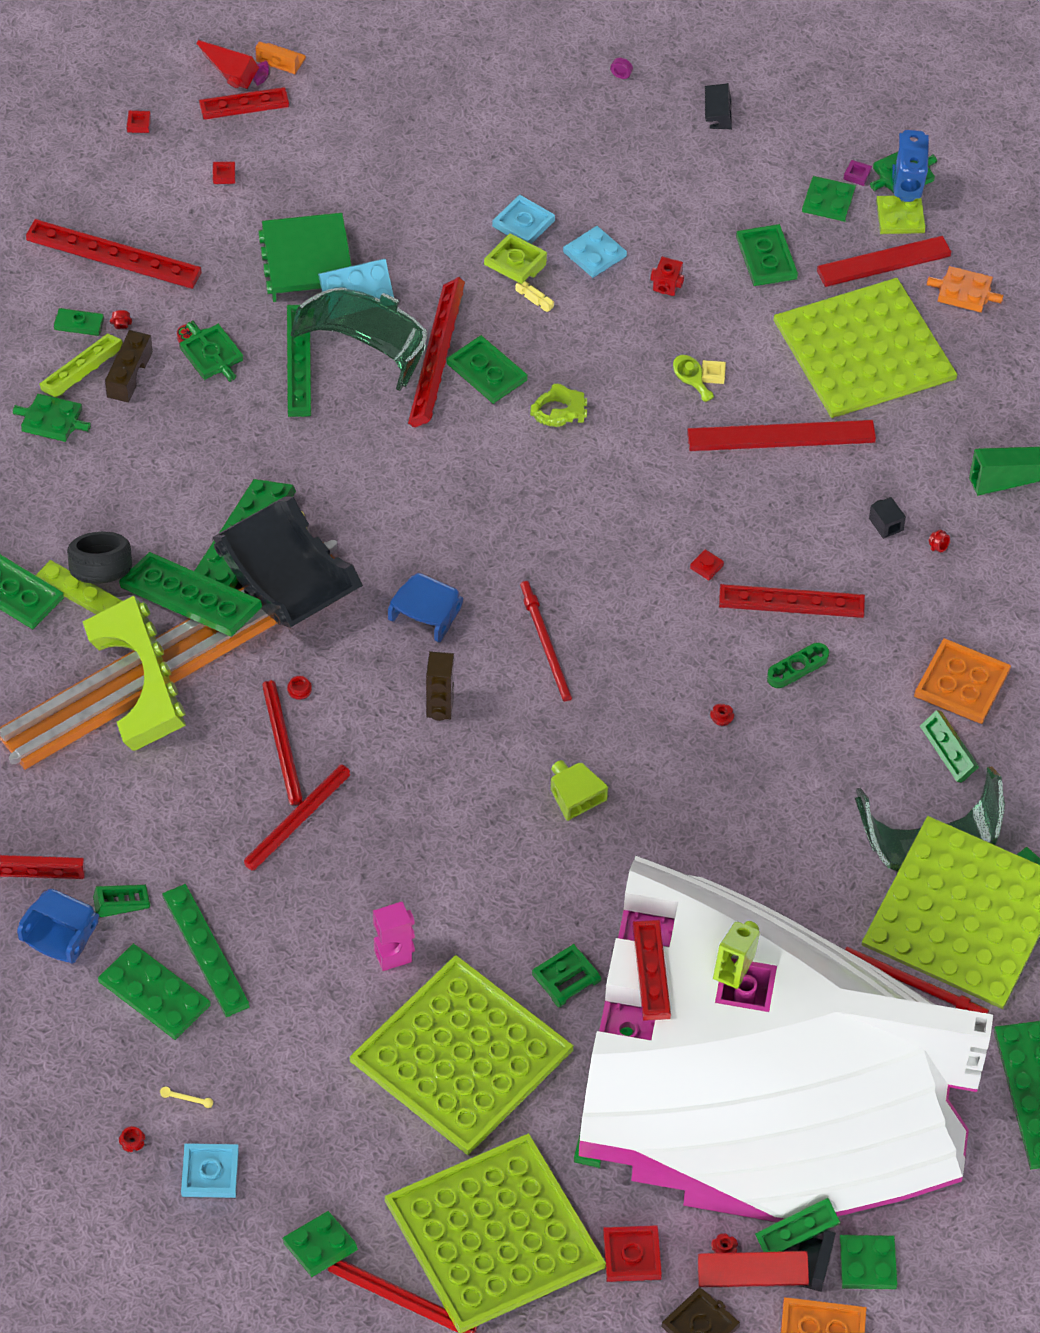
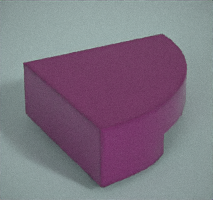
(262, 72)

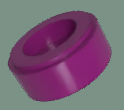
(621, 68)

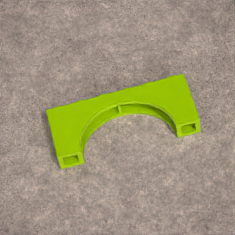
(157, 708)

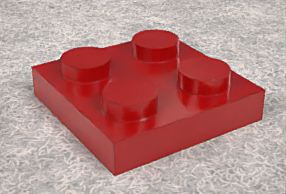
(632, 1253)

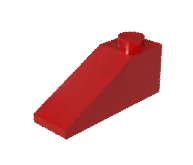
(234, 66)

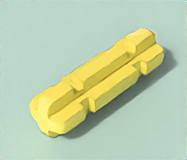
(535, 296)

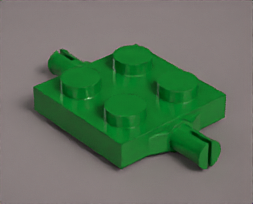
(884, 169)
(211, 351)
(51, 417)

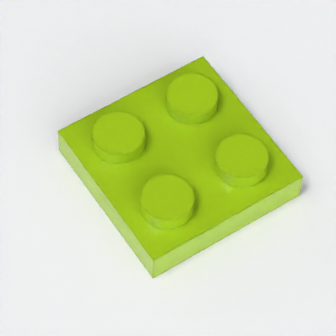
(900, 216)

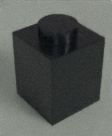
(887, 517)

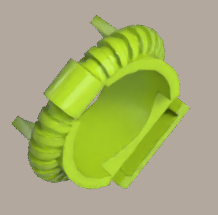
(558, 417)

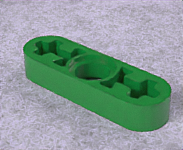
(802, 656)

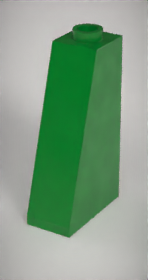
(1004, 468)

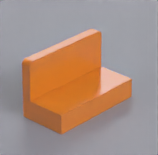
(279, 57)

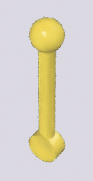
(166, 1092)

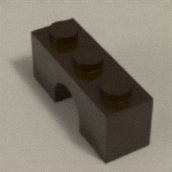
(132, 355)
(439, 685)

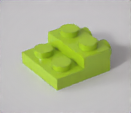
(516, 258)

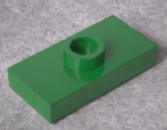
(79, 322)

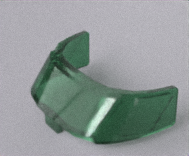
(368, 320)
(982, 822)

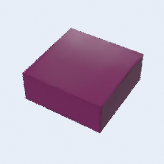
(857, 172)

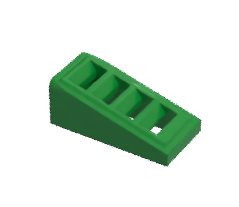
(121, 906)

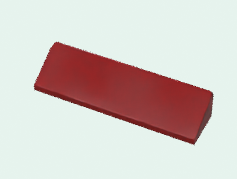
(753, 1269)

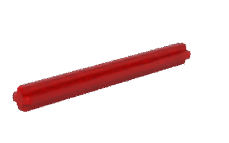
(282, 743)
(297, 817)
(394, 1293)

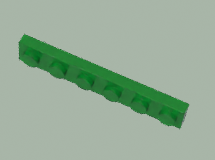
(298, 369)
(206, 950)

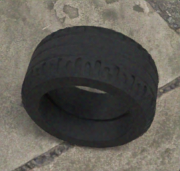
(99, 557)

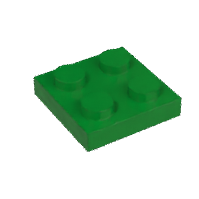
(828, 198)
(320, 1243)
(868, 1262)

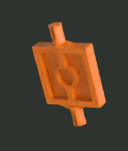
(965, 289)

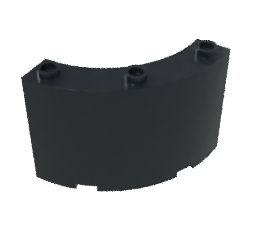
(284, 564)

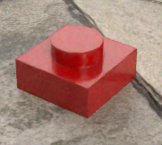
(138, 121)
(224, 172)
(707, 564)

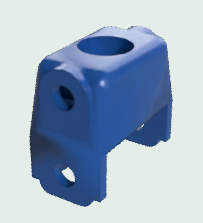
(908, 176)
(427, 602)
(58, 925)

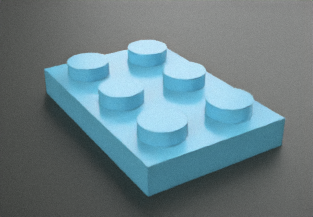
(366, 277)

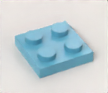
(523, 219)
(594, 251)
(210, 1170)

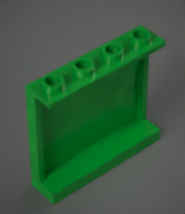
(301, 250)

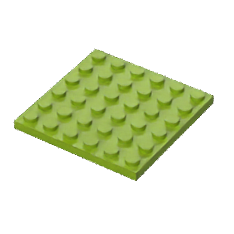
(864, 347)
(961, 913)
(461, 1054)
(494, 1233)

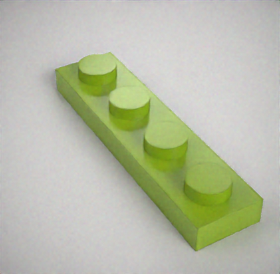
(81, 365)
(82, 593)

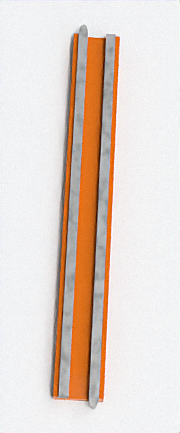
(118, 688)

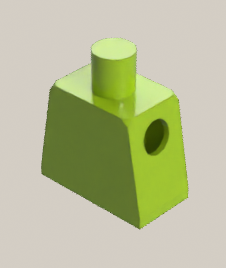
(576, 789)
(739, 941)

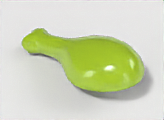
(690, 372)

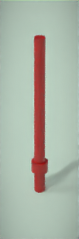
(532, 604)
(960, 1002)

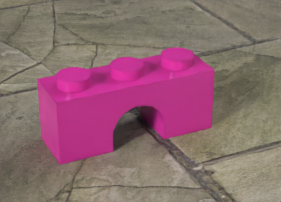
(395, 935)

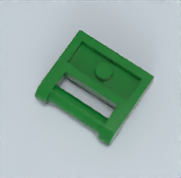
(561, 969)

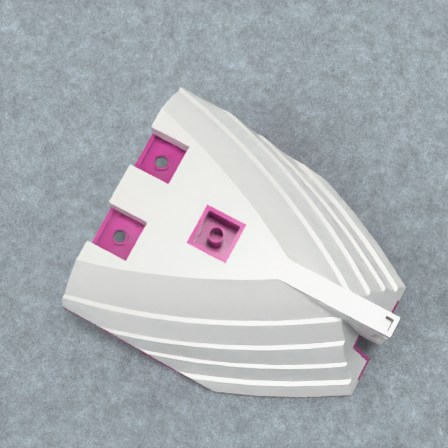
(780, 1089)

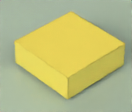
(713, 372)

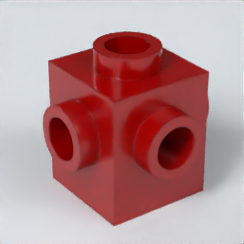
(667, 281)

